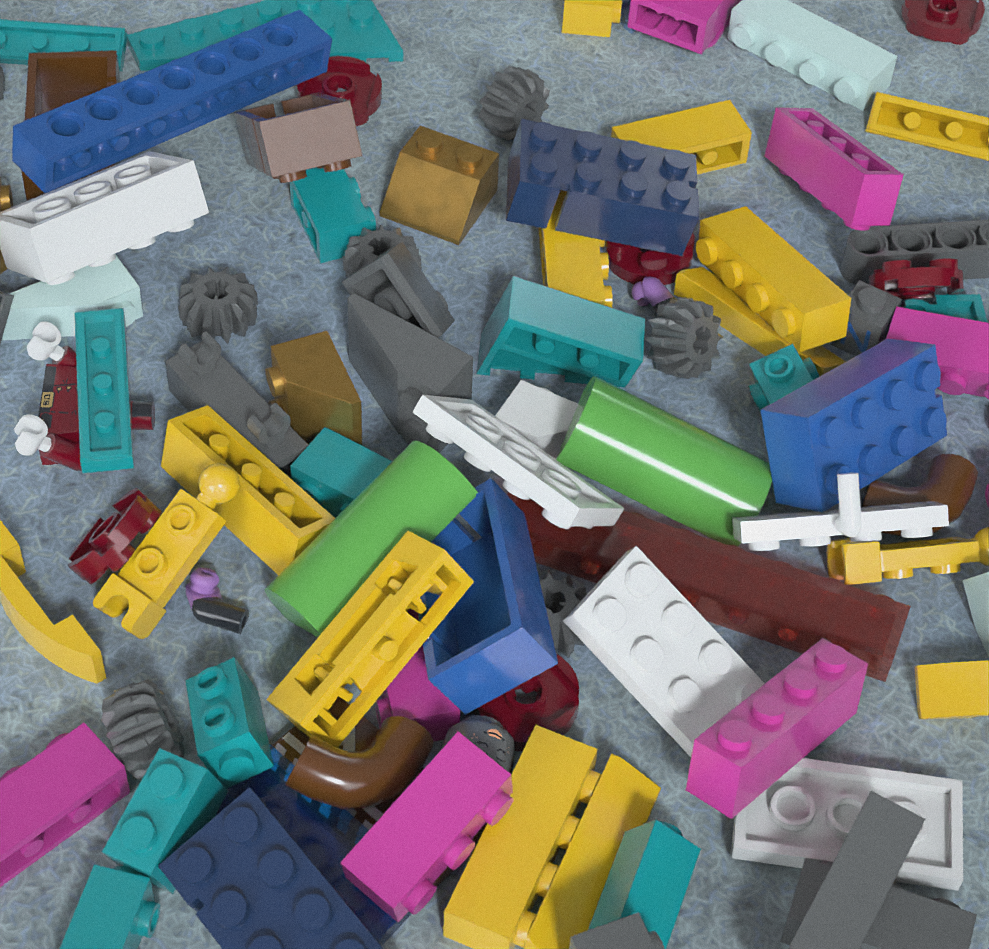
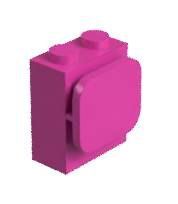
(682, 22)

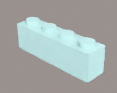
(812, 49)

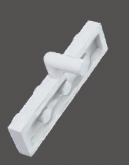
(851, 520)

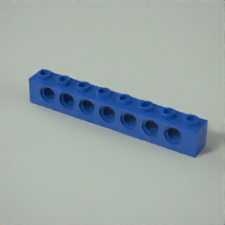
(169, 100)

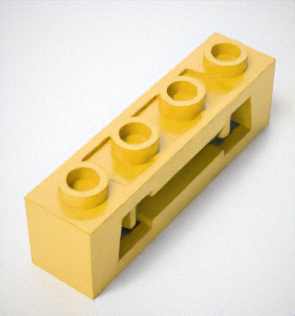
(370, 639)

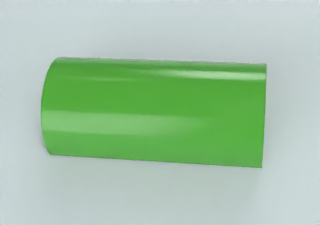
(663, 461)
(412, 494)

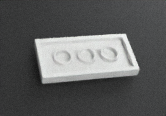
(523, 465)
(661, 649)
(818, 802)

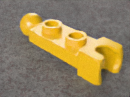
(168, 553)
(866, 560)

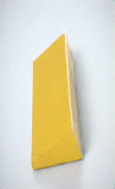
(929, 125)
(741, 320)
(618, 804)

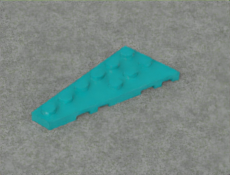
(353, 24)

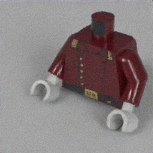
(57, 425)

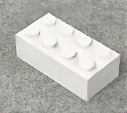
(101, 216)

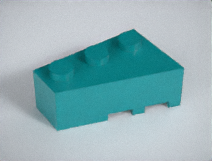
(560, 335)

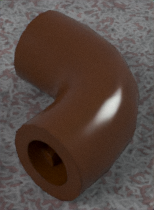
(947, 481)
(367, 775)

